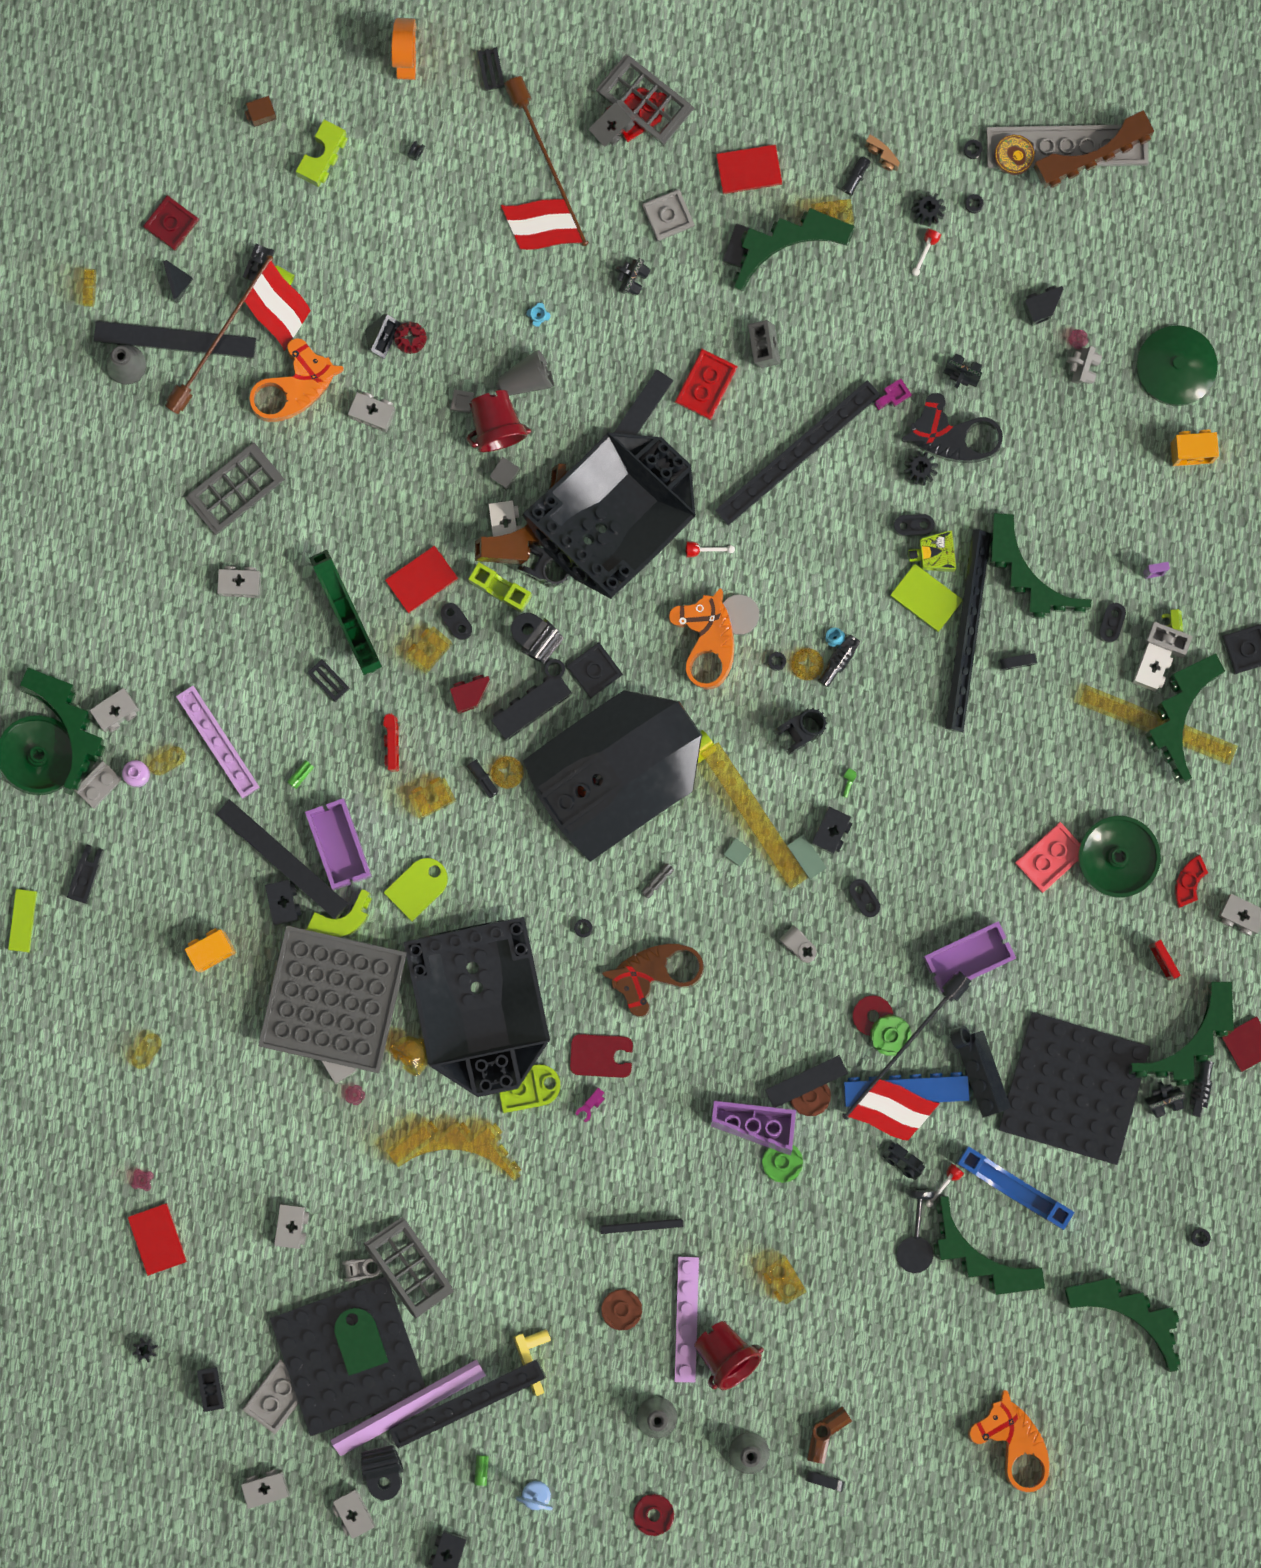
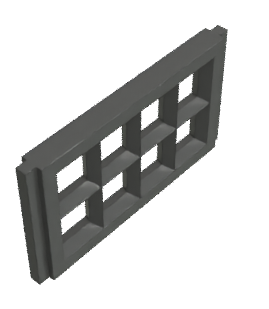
(674, 122)
(205, 512)
(430, 1299)

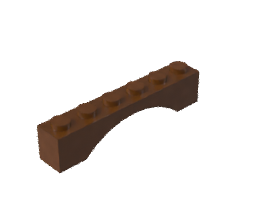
(1058, 167)

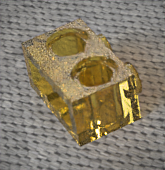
(834, 207)
(788, 1277)

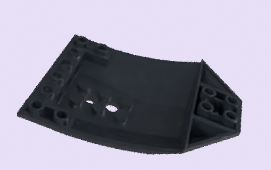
(633, 489)
(646, 760)
(485, 1037)

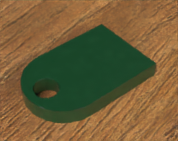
(360, 1342)

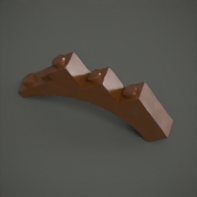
(513, 547)

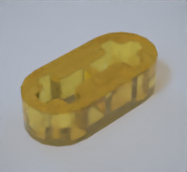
(89, 287)
(164, 757)
(150, 1054)

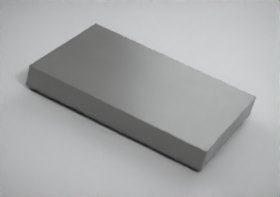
(273, 1399)

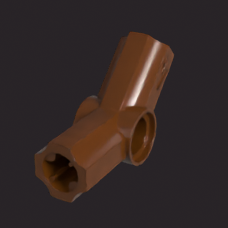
(819, 1445)

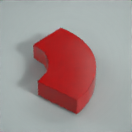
(1188, 881)

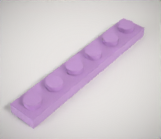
(218, 742)
(686, 1319)

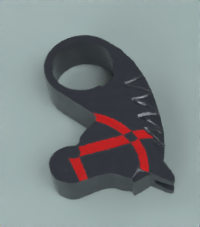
(944, 441)

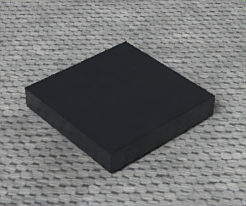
(1244, 648)
(594, 670)

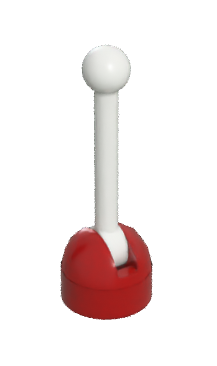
(931, 238)
(693, 549)
(953, 1174)

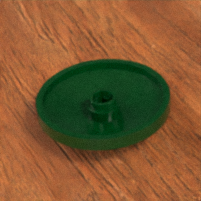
(1177, 365)
(35, 755)
(1119, 856)

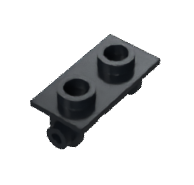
(910, 1167)

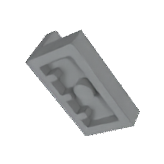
(98, 784)

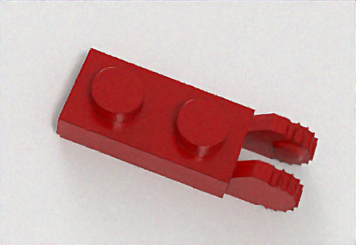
(391, 741)

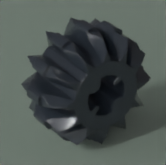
(935, 205)
(913, 464)

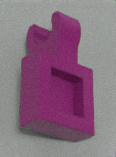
(895, 394)
(595, 1100)

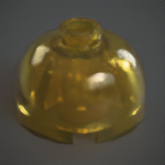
(411, 1053)

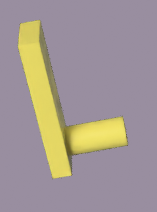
(523, 1345)

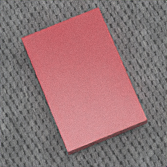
(1050, 857)

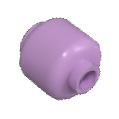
(135, 773)

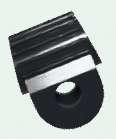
(538, 573)
(541, 642)
(799, 733)
(379, 1464)

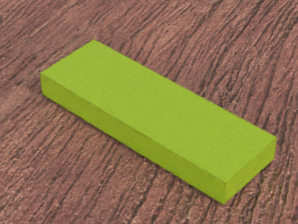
(22, 920)

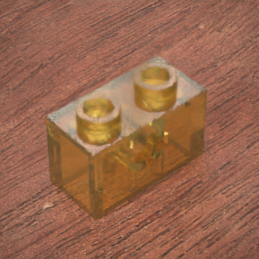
(427, 660)
(426, 807)

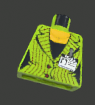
(935, 553)

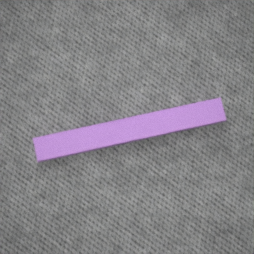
(408, 1407)

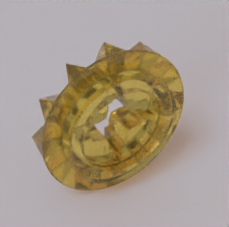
(799, 669)
(512, 780)

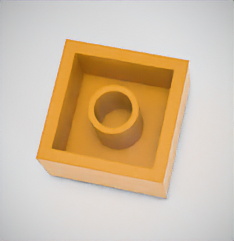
(1194, 448)
(210, 950)

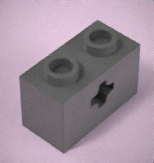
(603, 129)
(764, 344)

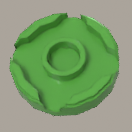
(890, 1034)
(779, 1168)

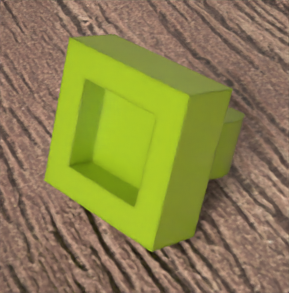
(1175, 619)

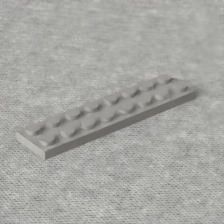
(1067, 142)

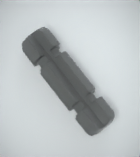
(657, 880)

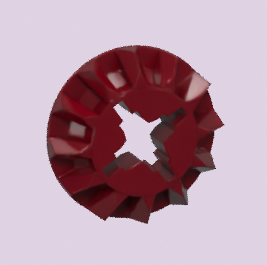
(404, 344)

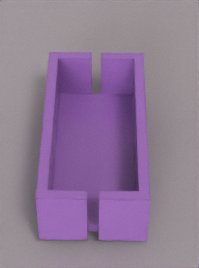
(338, 844)
(970, 955)

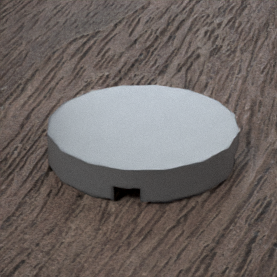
(742, 613)

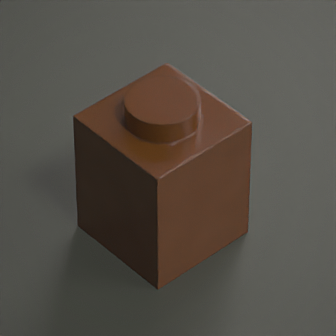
(260, 111)

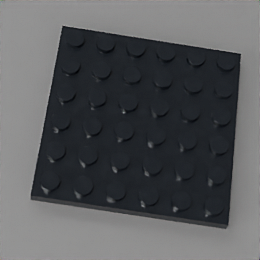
(1073, 1088)
(317, 1366)

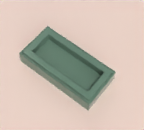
(806, 856)

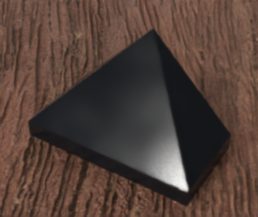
(177, 279)
(381, 335)

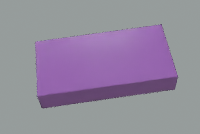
(1156, 570)

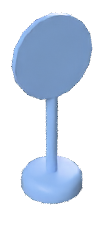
(536, 1496)

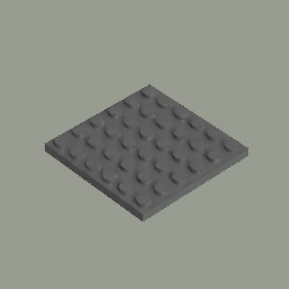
(332, 999)

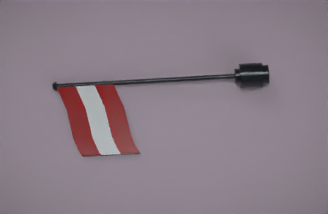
(891, 1105)

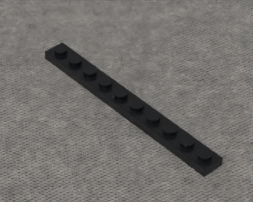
(797, 453)
(968, 631)

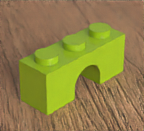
(315, 169)
(499, 588)

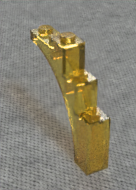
(483, 1142)

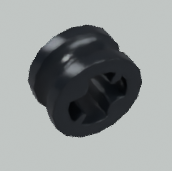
(978, 145)
(416, 150)
(974, 197)
(777, 655)
(588, 924)
(1205, 1233)

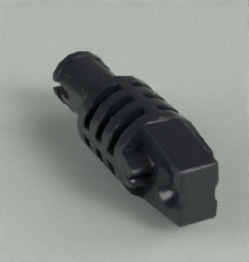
(839, 659)
(1202, 1088)

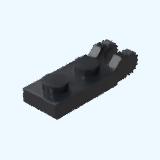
(85, 876)

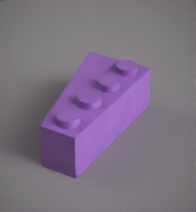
(757, 1124)

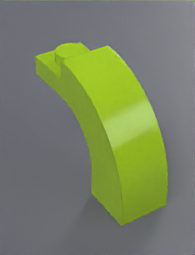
(346, 925)

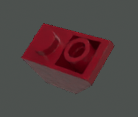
(469, 695)

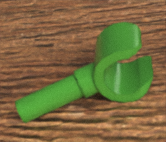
(850, 775)

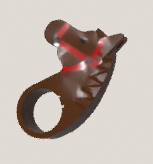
(639, 971)

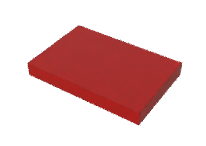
(749, 169)
(706, 384)
(421, 579)
(157, 1239)

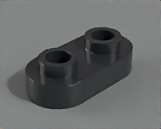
(913, 525)
(455, 621)
(1112, 623)
(864, 898)

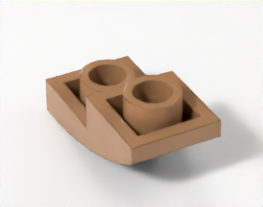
(887, 159)

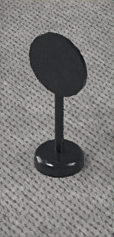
(914, 1252)

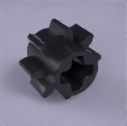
(139, 1351)

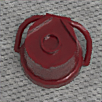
(495, 423)
(727, 1356)

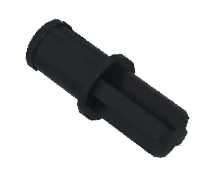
(856, 175)
(482, 778)

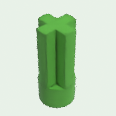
(301, 773)
(481, 1470)

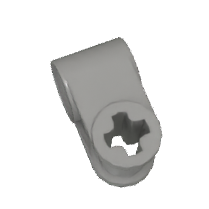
(796, 941)
(359, 1268)

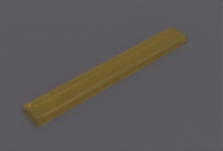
(1148, 720)
(754, 815)

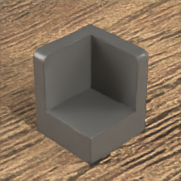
(505, 473)

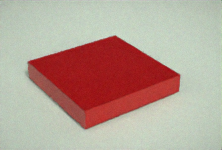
(1164, 960)

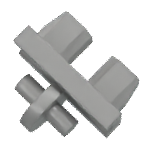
(1081, 363)

